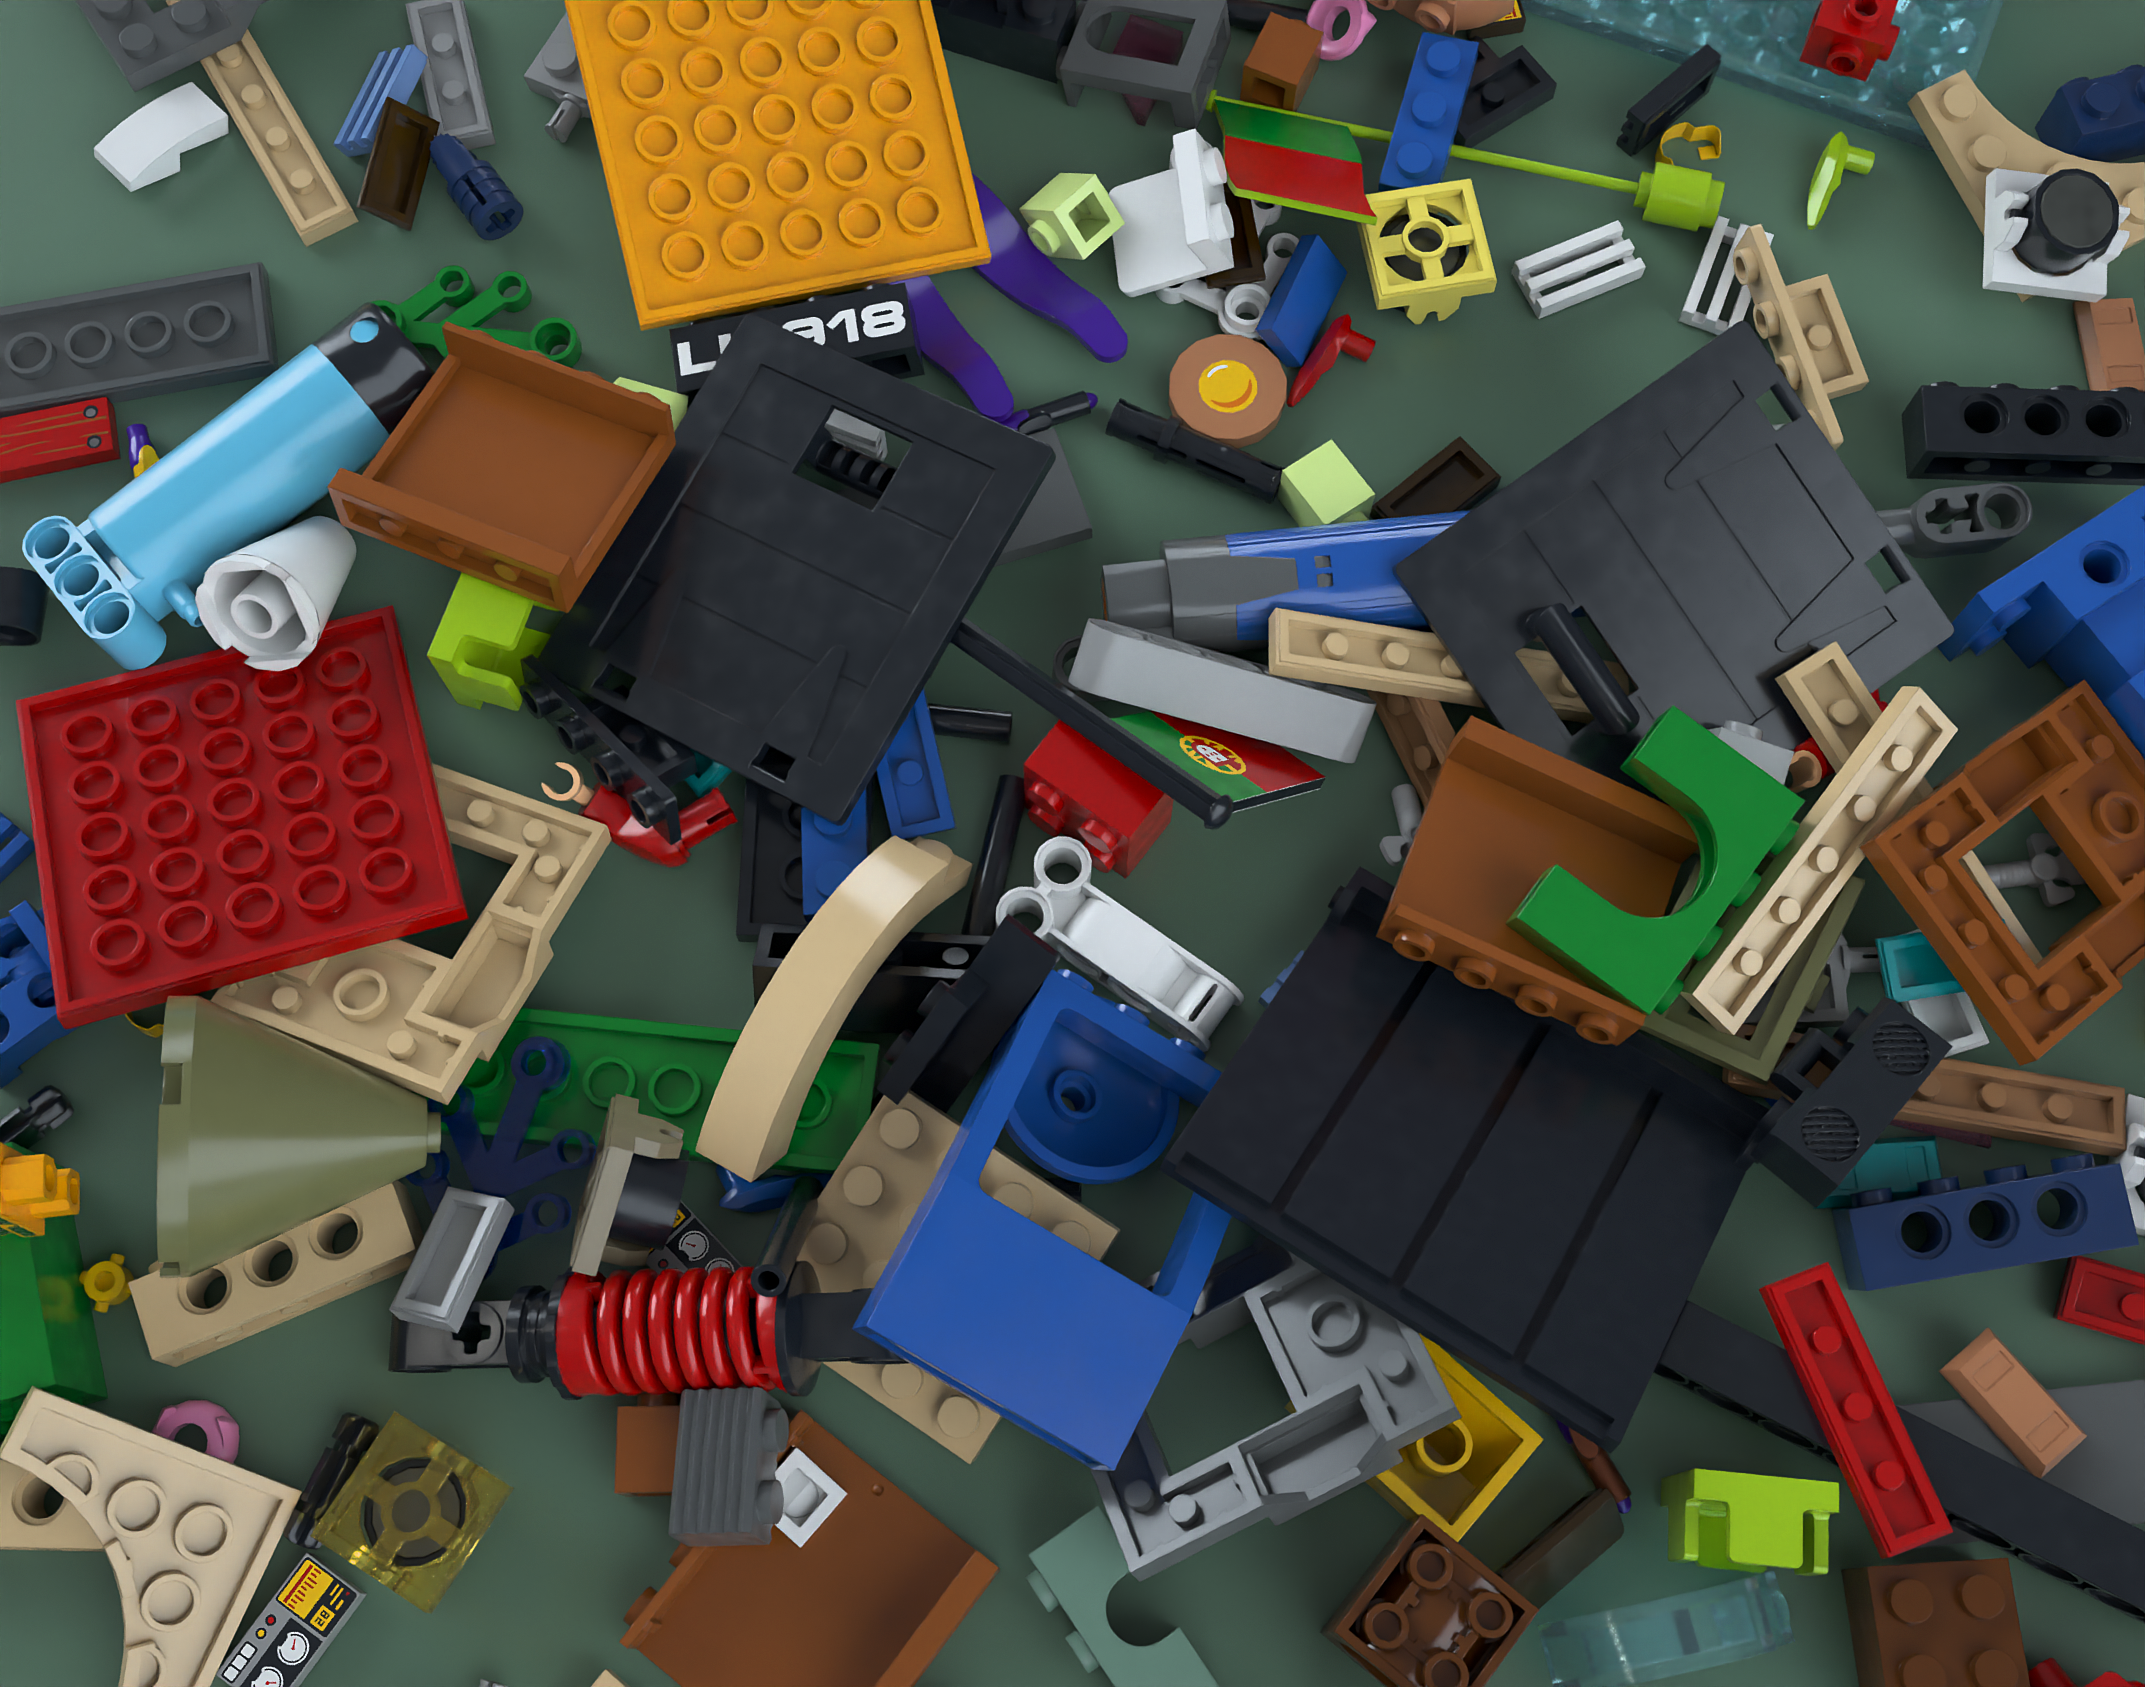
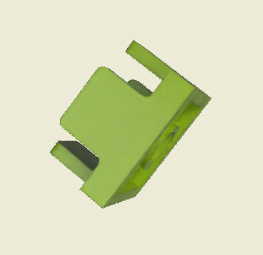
(483, 643)
(1748, 1521)

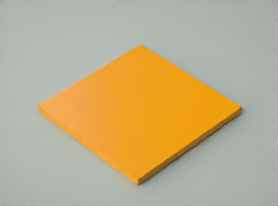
(775, 149)

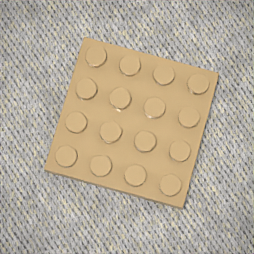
(867, 1214)

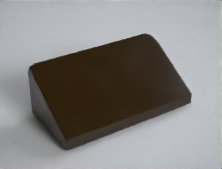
(1564, 1548)

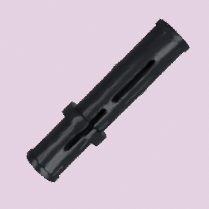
(1186, 447)

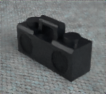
(1008, 32)
(1834, 1125)

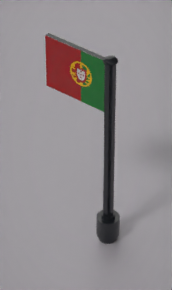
(1190, 762)

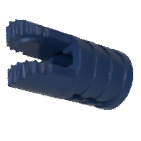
(472, 181)

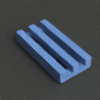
(390, 76)

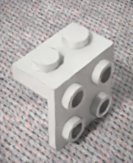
(1174, 221)

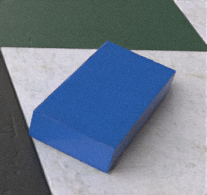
(1301, 300)

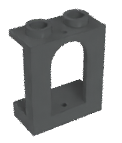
(1183, 85)

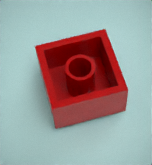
(1093, 799)

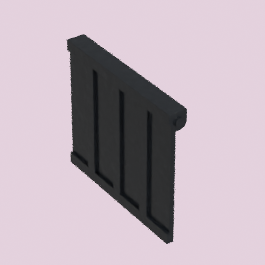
(1474, 1166)

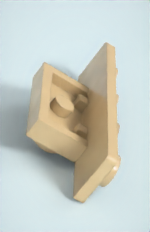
(1803, 331)

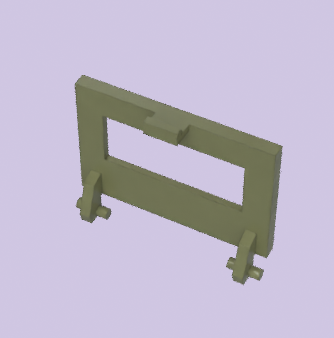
(1796, 991)

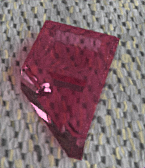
(1149, 42)

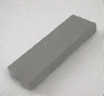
(452, 71)

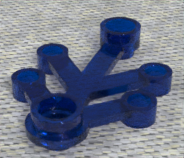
(496, 1169)

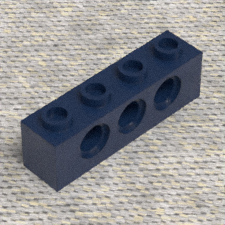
(2091, 1220)

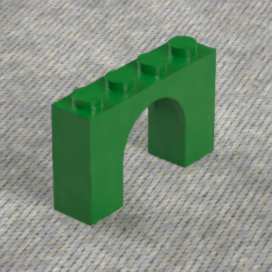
(1736, 820)

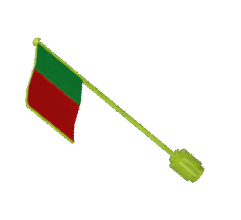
(1318, 168)

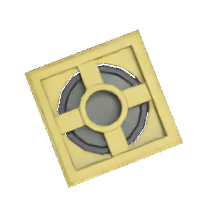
(1421, 255)

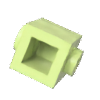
(1071, 216)

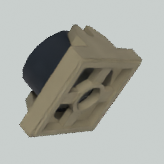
(629, 1189)

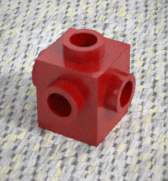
(1850, 36)

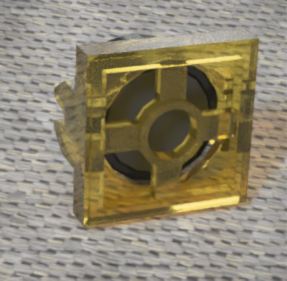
(417, 1515)

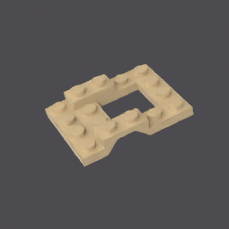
(428, 1015)

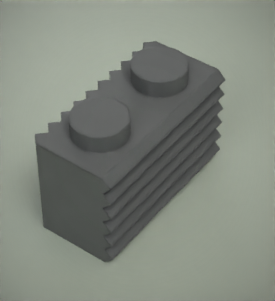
(727, 1467)

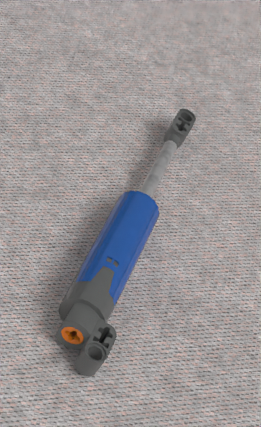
(1227, 585)

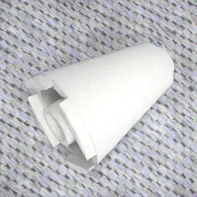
(277, 592)

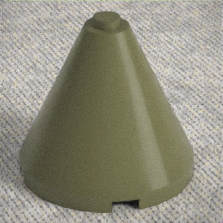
(267, 1135)

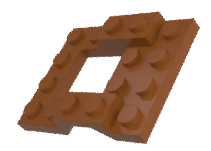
(2090, 797)

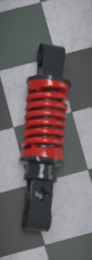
(651, 1334)

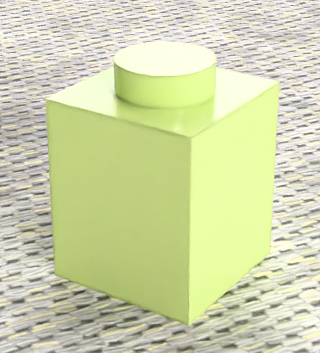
(1325, 489)

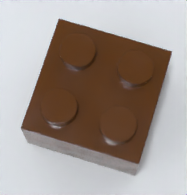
(1935, 1625)

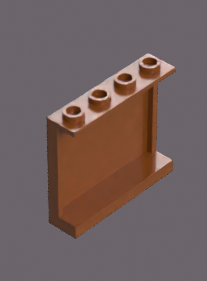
(511, 469)

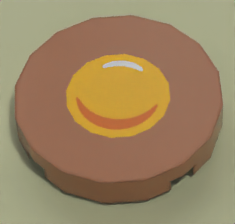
(1228, 389)

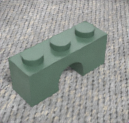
(1078, 1573)

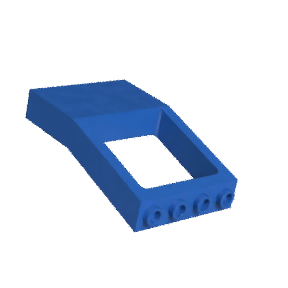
(1016, 1308)

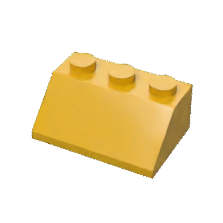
(1463, 1464)

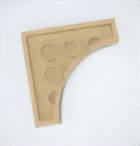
(1977, 138)
(174, 1523)

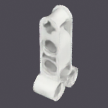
(1121, 947)

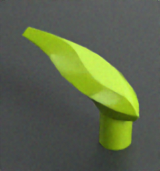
(1828, 174)

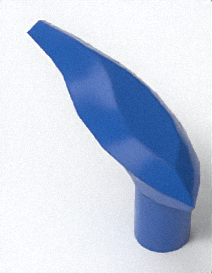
(760, 1194)

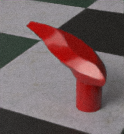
(1336, 339)

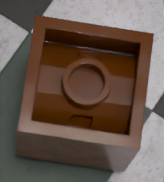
(1429, 1613)

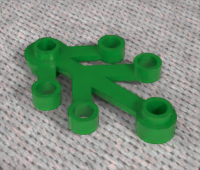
(477, 311)

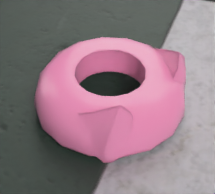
(1322, 17)
(216, 1422)

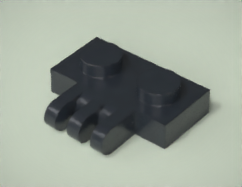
(1501, 93)

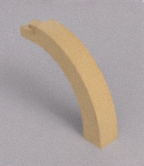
(813, 994)

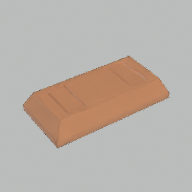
(2111, 344)
(2013, 1403)

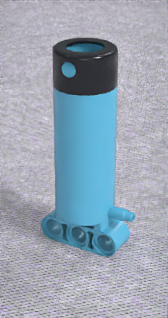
(229, 485)

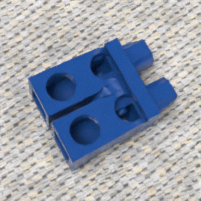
(26, 991)

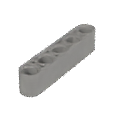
(1220, 691)

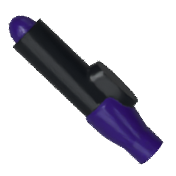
(1051, 413)

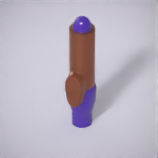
(1599, 1467)

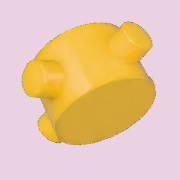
(107, 1282)

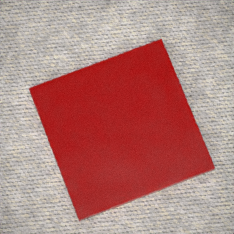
(233, 819)

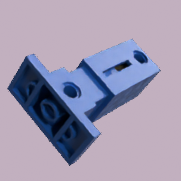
(2077, 610)

